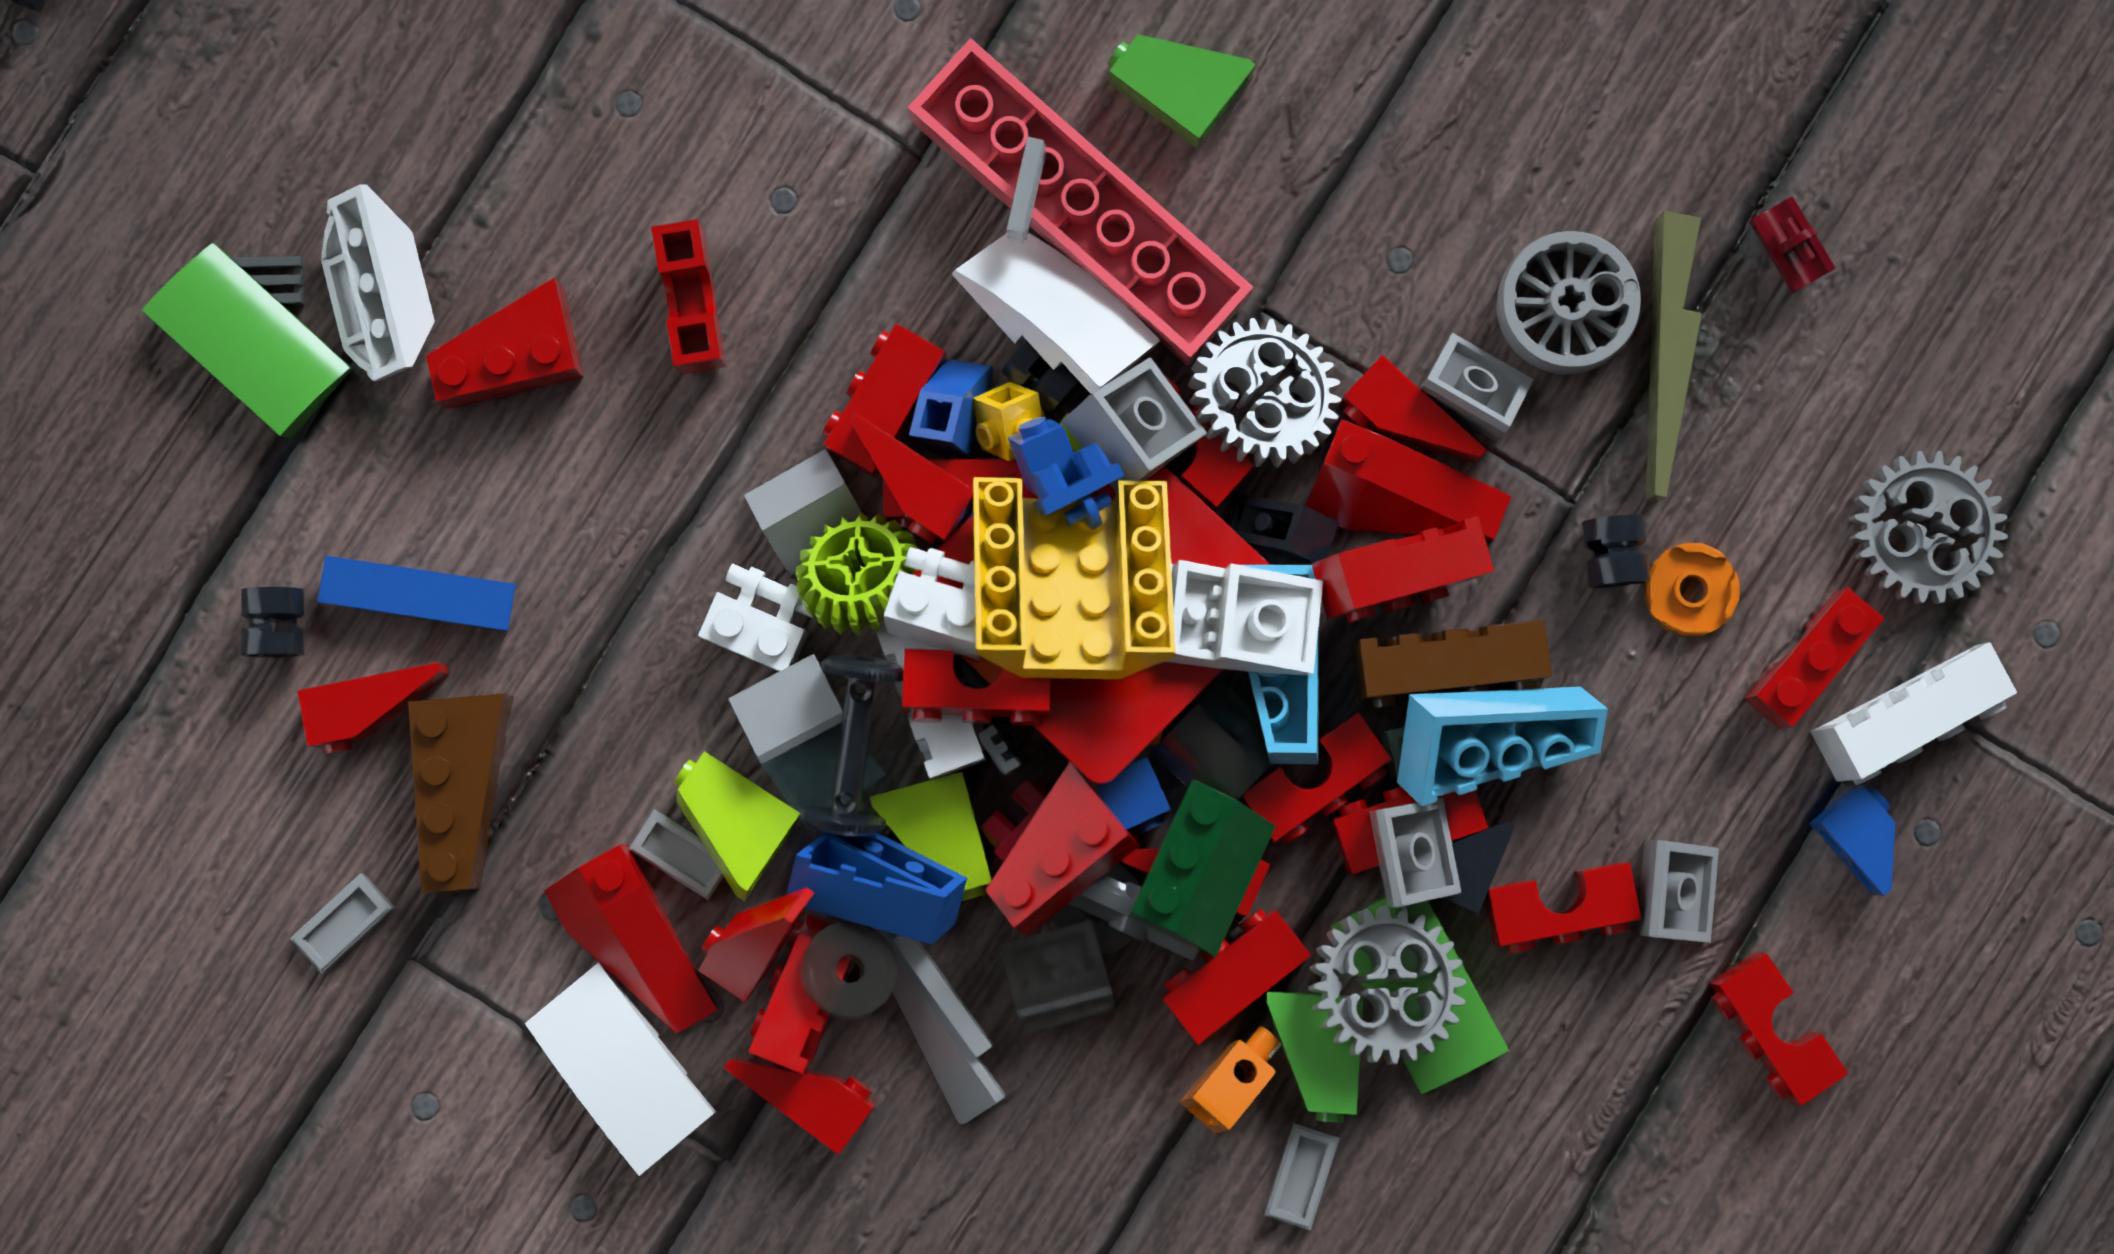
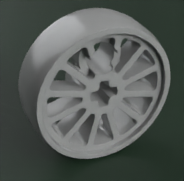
(1618, 277)

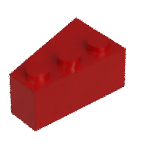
(509, 352)
(1401, 570)
(1059, 853)
(792, 1023)

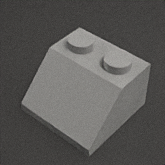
(1136, 422)

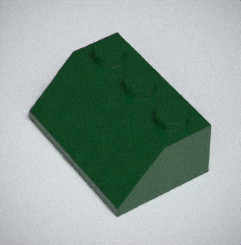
(1202, 868)

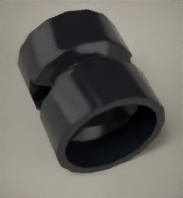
(1054, 387)
(1616, 551)
(269, 605)

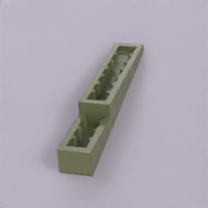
(1672, 344)

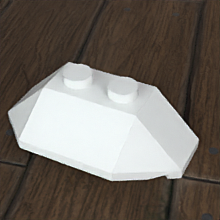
(375, 283)

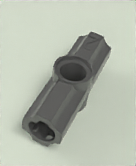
(1113, 902)

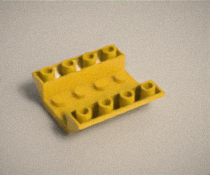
(1072, 596)

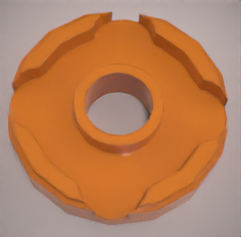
(1719, 584)

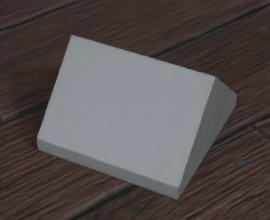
(1476, 387)
(800, 504)
(787, 708)
(1415, 853)
(1677, 891)

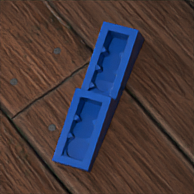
(416, 593)

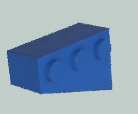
(879, 885)

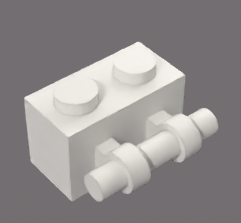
(931, 610)
(753, 632)

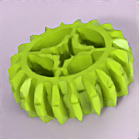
(850, 564)

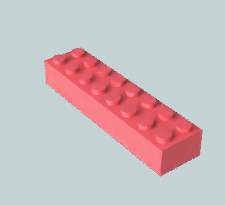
(1081, 202)

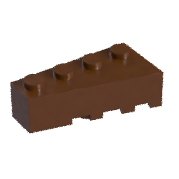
(1451, 662)
(455, 784)

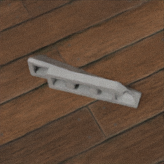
(943, 1030)

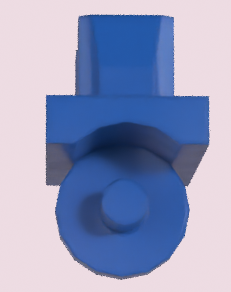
(1094, 473)

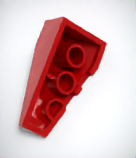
(1396, 490)
(624, 927)

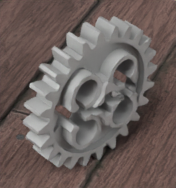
(1293, 424)
(1941, 488)
(1390, 1027)

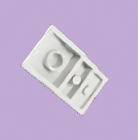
(1057, 309)
(1245, 618)
(619, 1068)

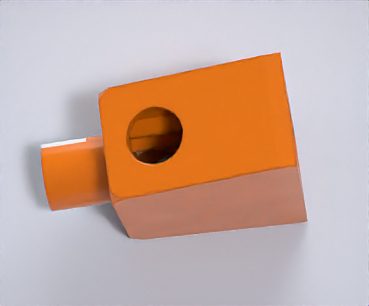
(1218, 1096)

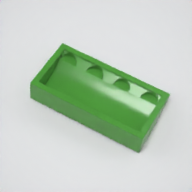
(247, 340)
(1470, 1041)

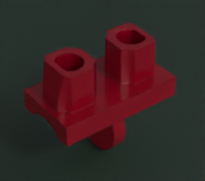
(1792, 244)
(1001, 831)

